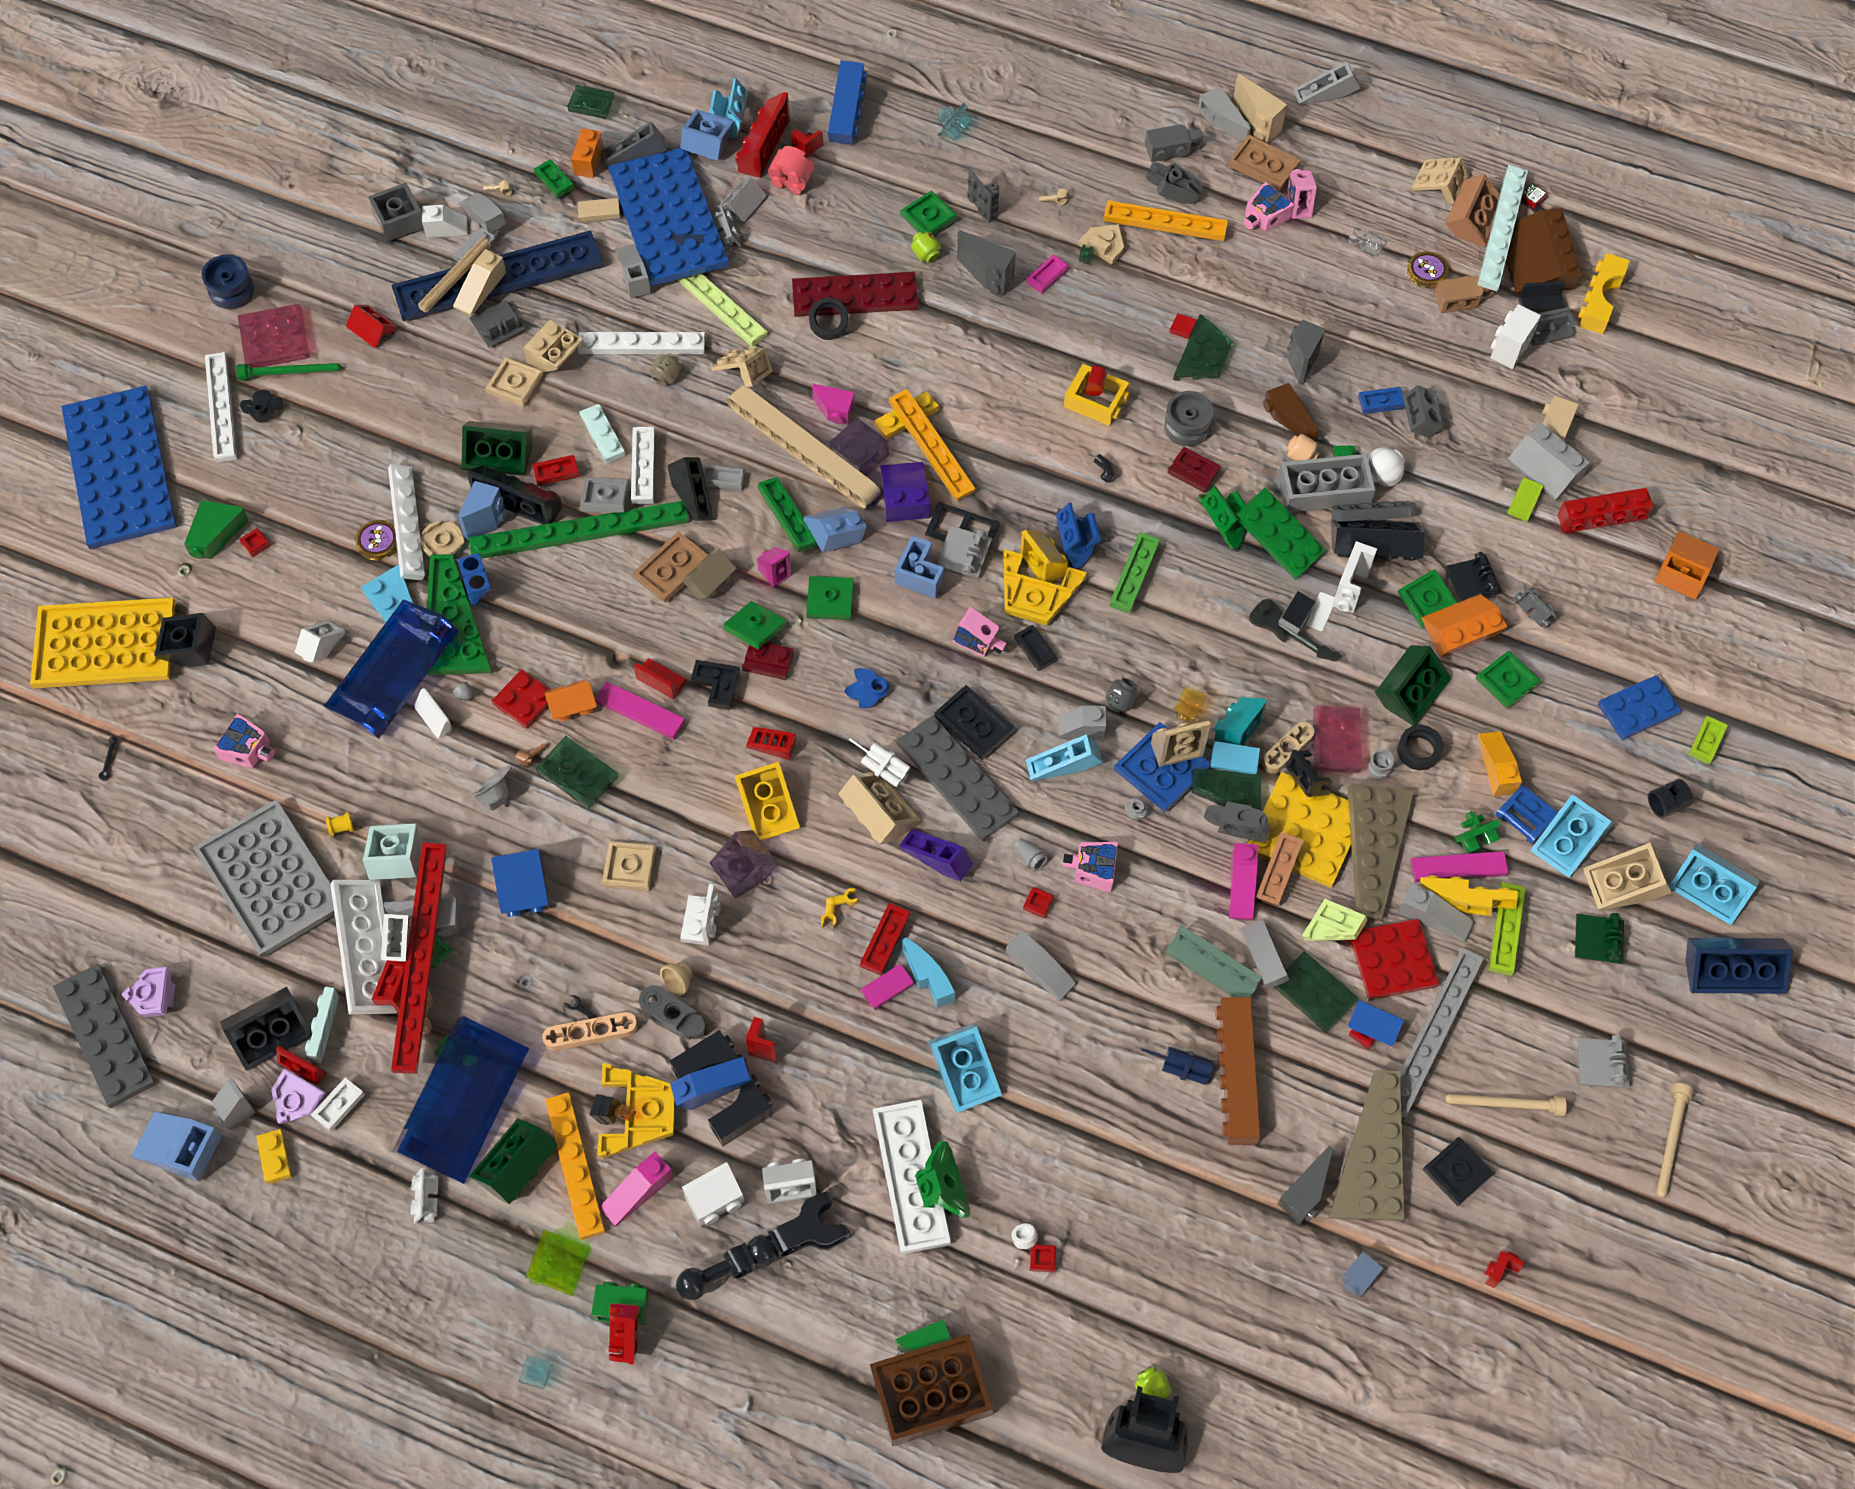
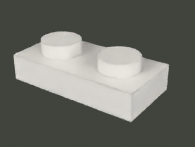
(338, 1104)

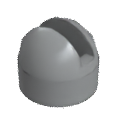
(463, 692)

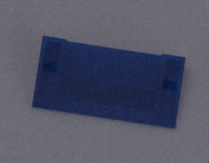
(391, 668)
(460, 1099)

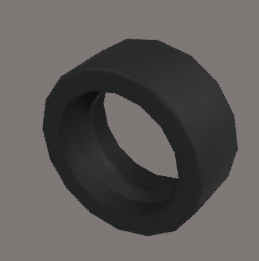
(823, 303)
(1429, 735)

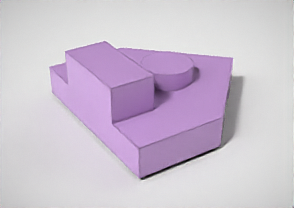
(152, 992)
(295, 1097)

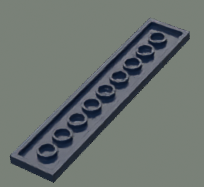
(523, 269)

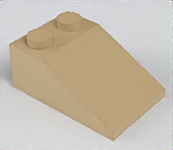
(1260, 109)
(1180, 743)
(1627, 878)

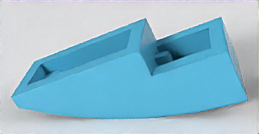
(928, 973)

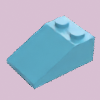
(1571, 836)
(965, 1067)

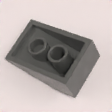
(987, 262)

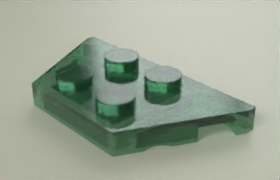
(1204, 352)

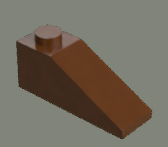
(1289, 411)

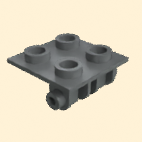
(984, 197)
(497, 323)

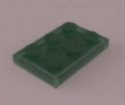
(577, 772)
(1316, 992)

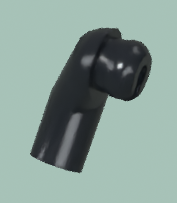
(1107, 466)

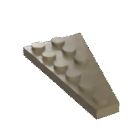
(1377, 830)
(1374, 1165)

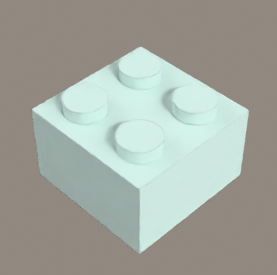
(392, 851)

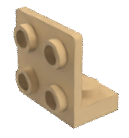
(1442, 174)
(753, 364)

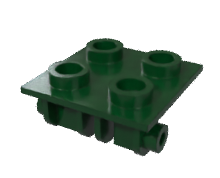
(1600, 938)

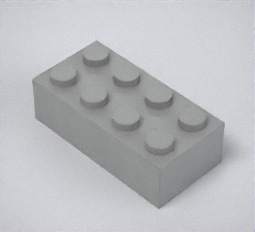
(1326, 482)

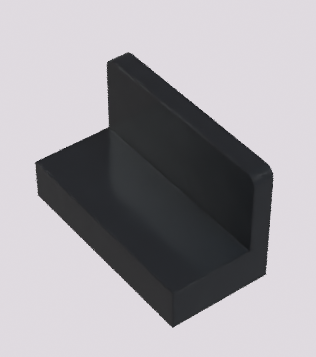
(1542, 296)

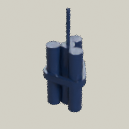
(1186, 1065)

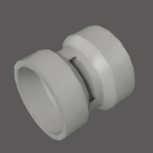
(1380, 764)

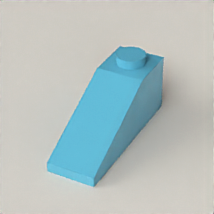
(1065, 759)

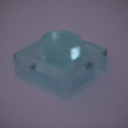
(535, 1372)

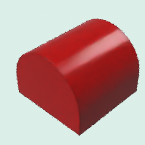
(1096, 381)

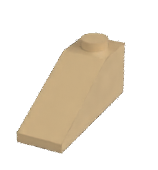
(481, 280)

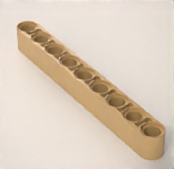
(803, 446)

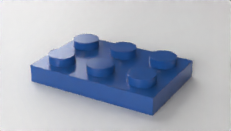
(1639, 707)

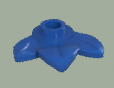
(865, 687)

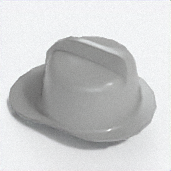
(494, 791)

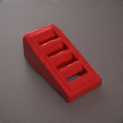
(781, 736)

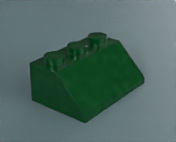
(496, 446)
(1413, 684)
(514, 1160)

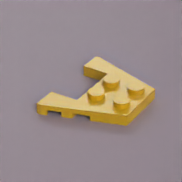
(1032, 597)
(653, 1107)

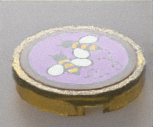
(1427, 269)
(376, 540)

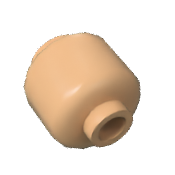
(1302, 448)

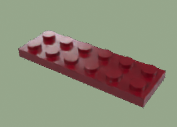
(857, 292)

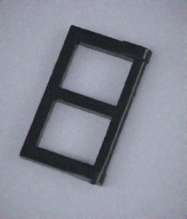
(967, 516)

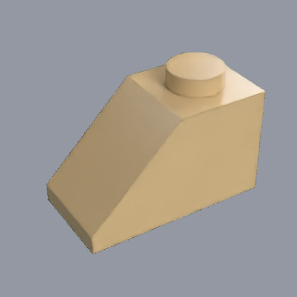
(1559, 415)

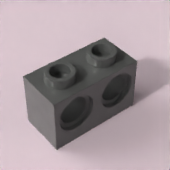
(1423, 411)

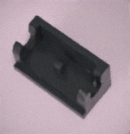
(1306, 775)

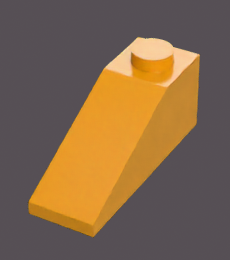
(1500, 764)

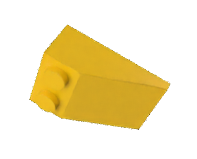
(767, 801)

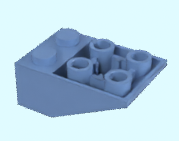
(177, 1145)

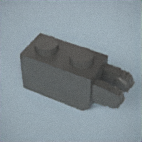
(1172, 142)

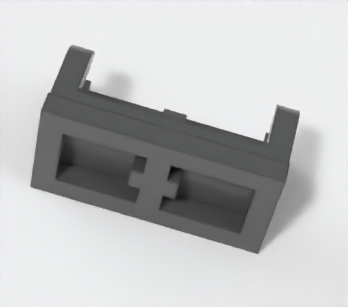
(1554, 326)

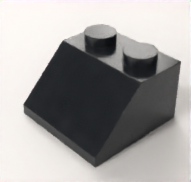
(186, 640)

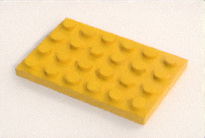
(99, 643)

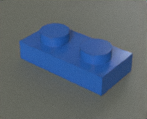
(1381, 400)

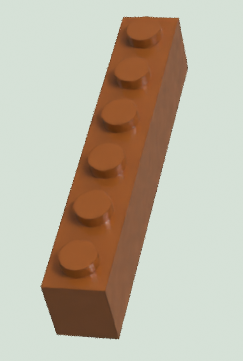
(1239, 1071)

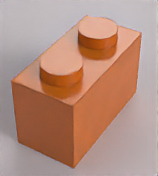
(587, 153)
(570, 700)

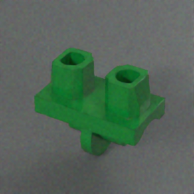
(1488, 831)

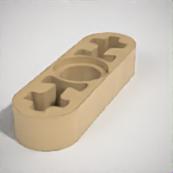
(1291, 738)

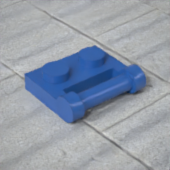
(1532, 809)

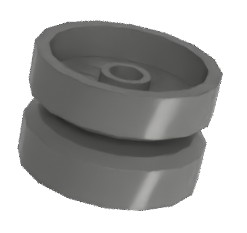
(1188, 418)

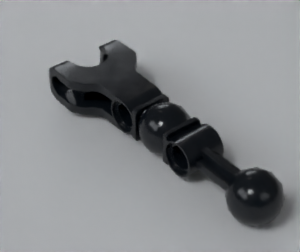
(763, 1249)

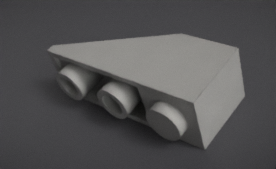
(1221, 112)
(633, 270)

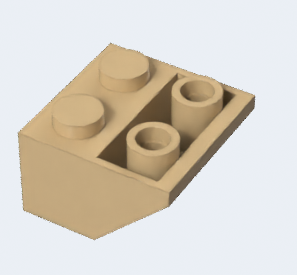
(551, 347)

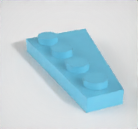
(386, 592)

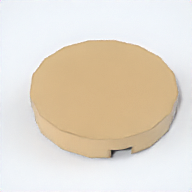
(442, 538)

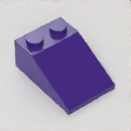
(905, 491)

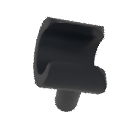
(578, 1006)

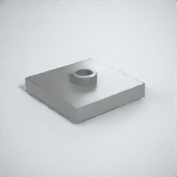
(604, 495)

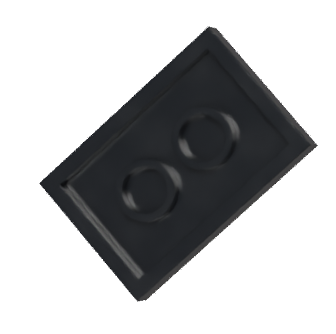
(974, 722)

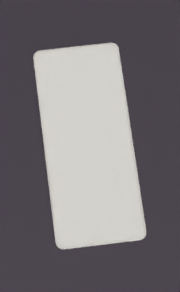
(1320, 611)

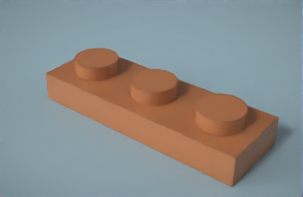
(1279, 869)

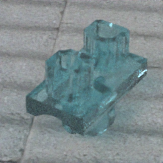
(960, 116)

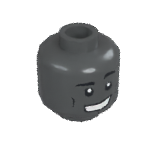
(1122, 695)

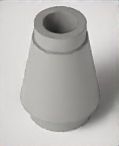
(1030, 854)

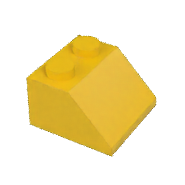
(1042, 556)

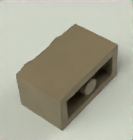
(709, 575)

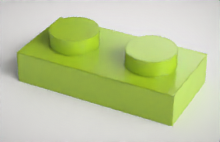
(1707, 739)

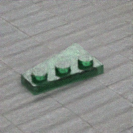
(1227, 787)

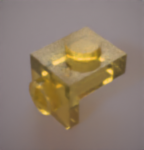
(1189, 704)

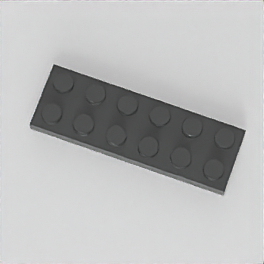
(957, 778)
(104, 1036)

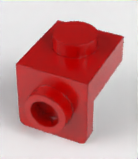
(1503, 1260)

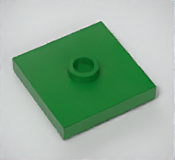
(928, 214)
(1426, 595)
(829, 597)
(754, 624)
(1508, 679)

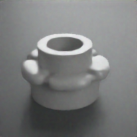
(1136, 814)

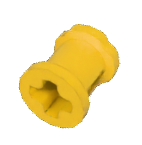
(339, 824)

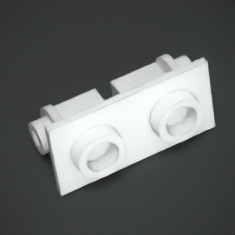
(423, 1186)

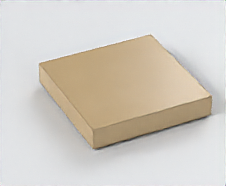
(514, 382)
(629, 866)

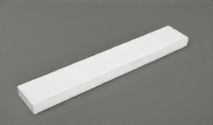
(220, 407)

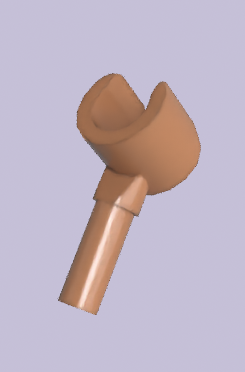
(526, 758)

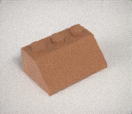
(1474, 210)

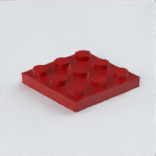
(1394, 960)

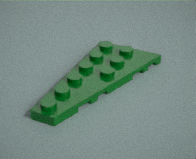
(448, 598)

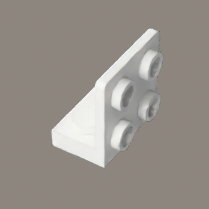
(699, 918)

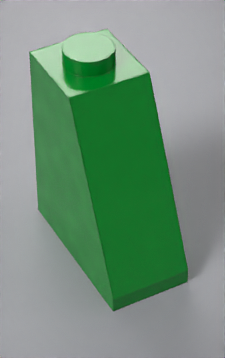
(213, 528)

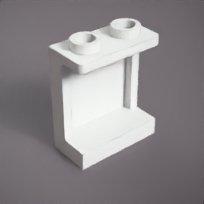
(1358, 564)

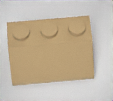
(878, 807)

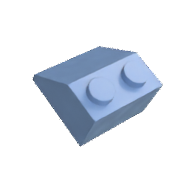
(706, 134)
(481, 510)
(836, 528)

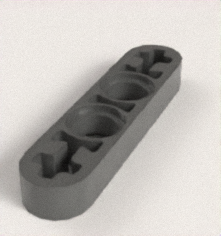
(1373, 511)

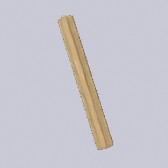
(453, 275)

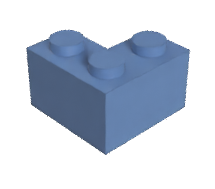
(916, 571)

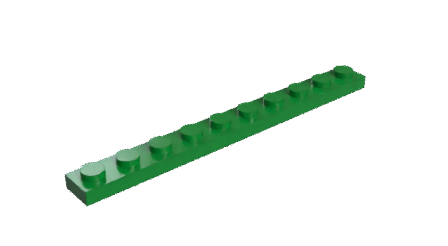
(579, 530)

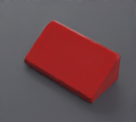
(300, 1065)

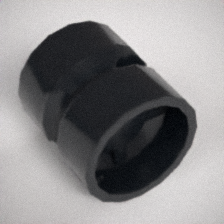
(1669, 798)

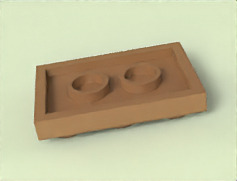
(1263, 162)
(668, 566)

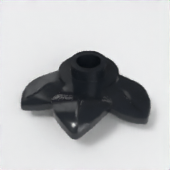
(261, 405)

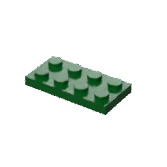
(1280, 533)

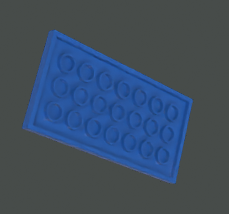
(663, 200)
(118, 467)

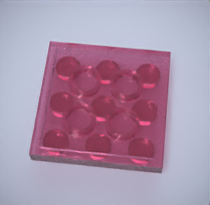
(273, 336)

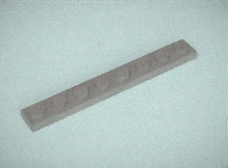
(1436, 1026)

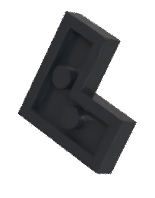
(722, 680)

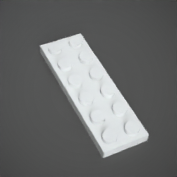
(360, 933)
(904, 1151)

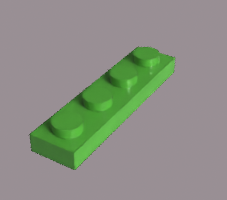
(1134, 572)

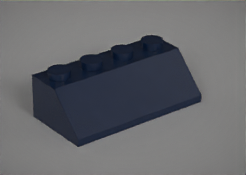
(1738, 965)

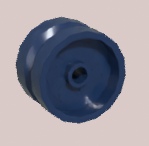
(227, 281)

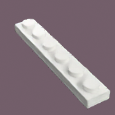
(642, 343)
(406, 522)

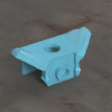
(732, 103)

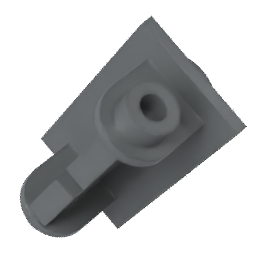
(1543, 612)

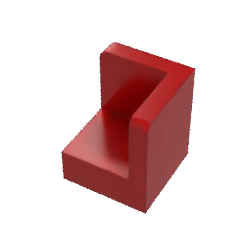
(807, 143)

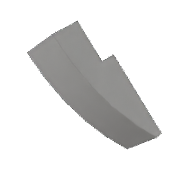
(483, 212)
(1265, 954)
(1040, 965)

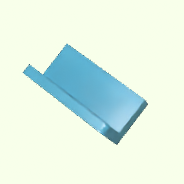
(1235, 757)

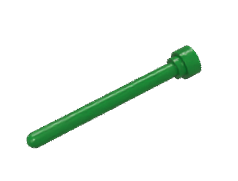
(245, 372)

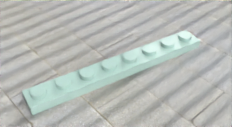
(1502, 228)

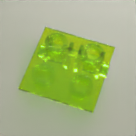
(557, 1262)

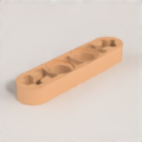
(590, 1035)

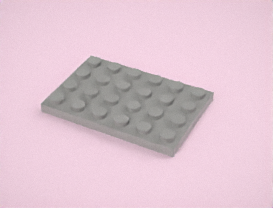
(268, 878)

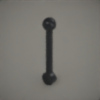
(103, 775)

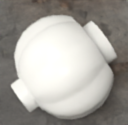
(1386, 466)

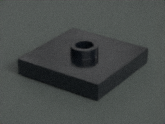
(1458, 1171)

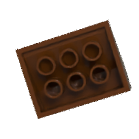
(1542, 251)
(931, 1390)

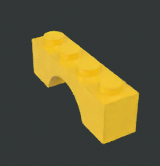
(1610, 276)

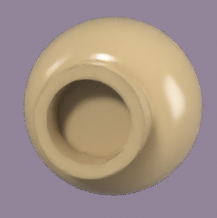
(676, 978)

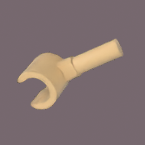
(504, 188)
(1061, 197)

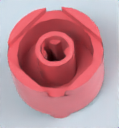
(790, 169)

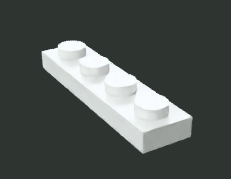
(643, 465)

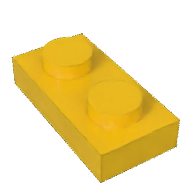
(274, 1156)

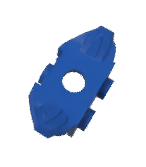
(1077, 535)

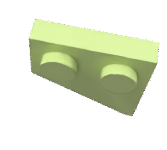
(1334, 923)

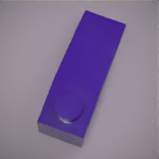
(938, 854)

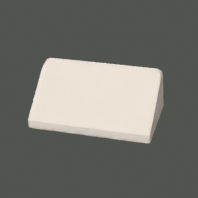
(432, 714)

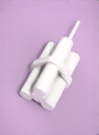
(885, 764)

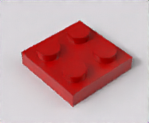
(522, 699)

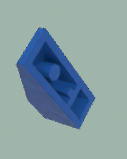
(710, 1083)

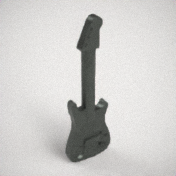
(1267, 616)

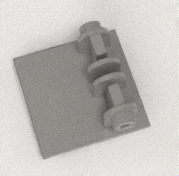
(964, 551)
(1603, 1062)

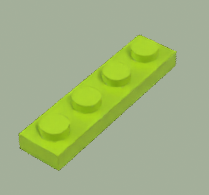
(1506, 934)

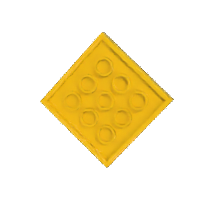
(1317, 820)

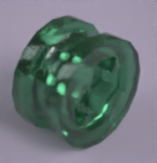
(1086, 254)

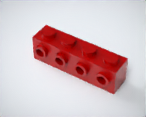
(1605, 510)

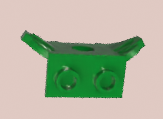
(1223, 514)
(942, 1183)

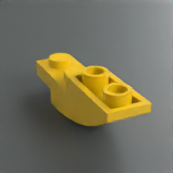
(1468, 900)

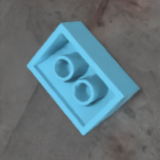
(1714, 884)

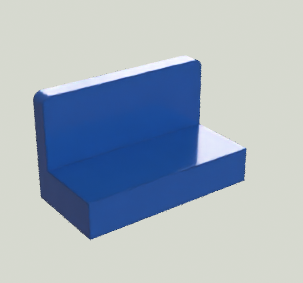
(1375, 1023)

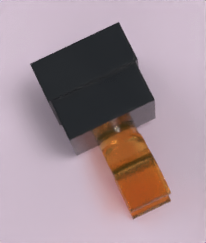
(607, 1109)

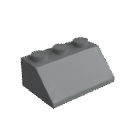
(1549, 461)

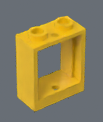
(1091, 409)

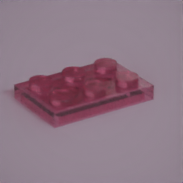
(1337, 739)

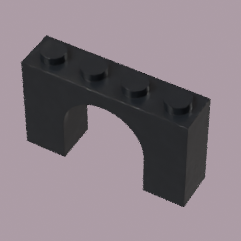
(749, 1107)

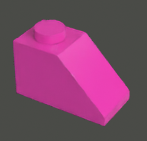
(834, 403)
(775, 565)

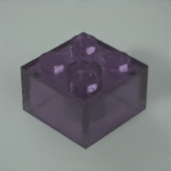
(860, 446)

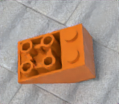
(1687, 565)

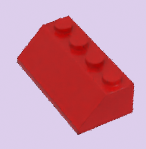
(764, 136)

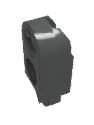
(1239, 821)
(688, 1024)

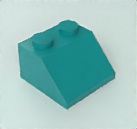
(1240, 721)

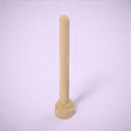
(1681, 1095)
(1554, 1105)

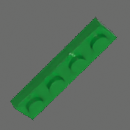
(787, 514)

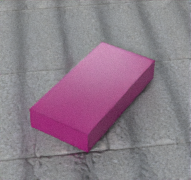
(1047, 274)
(887, 987)

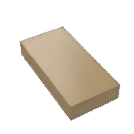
(598, 210)

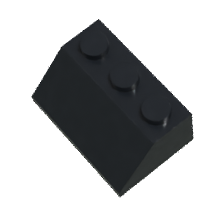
(264, 1027)

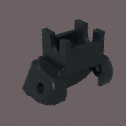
(1148, 1435)

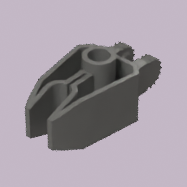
(1174, 183)

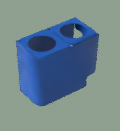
(473, 566)

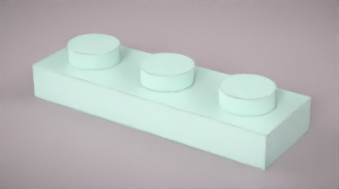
(602, 433)
(322, 1025)

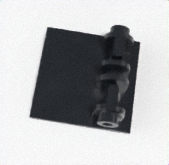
(1474, 578)

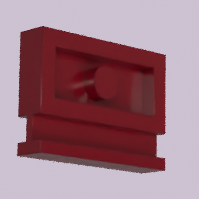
(1194, 469)
(769, 660)

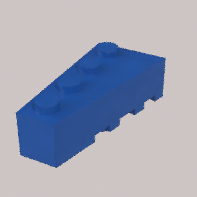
(847, 102)

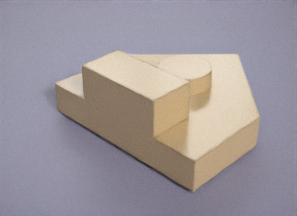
(1106, 242)

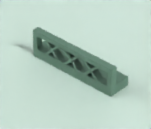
(1212, 964)

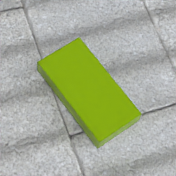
(1525, 499)

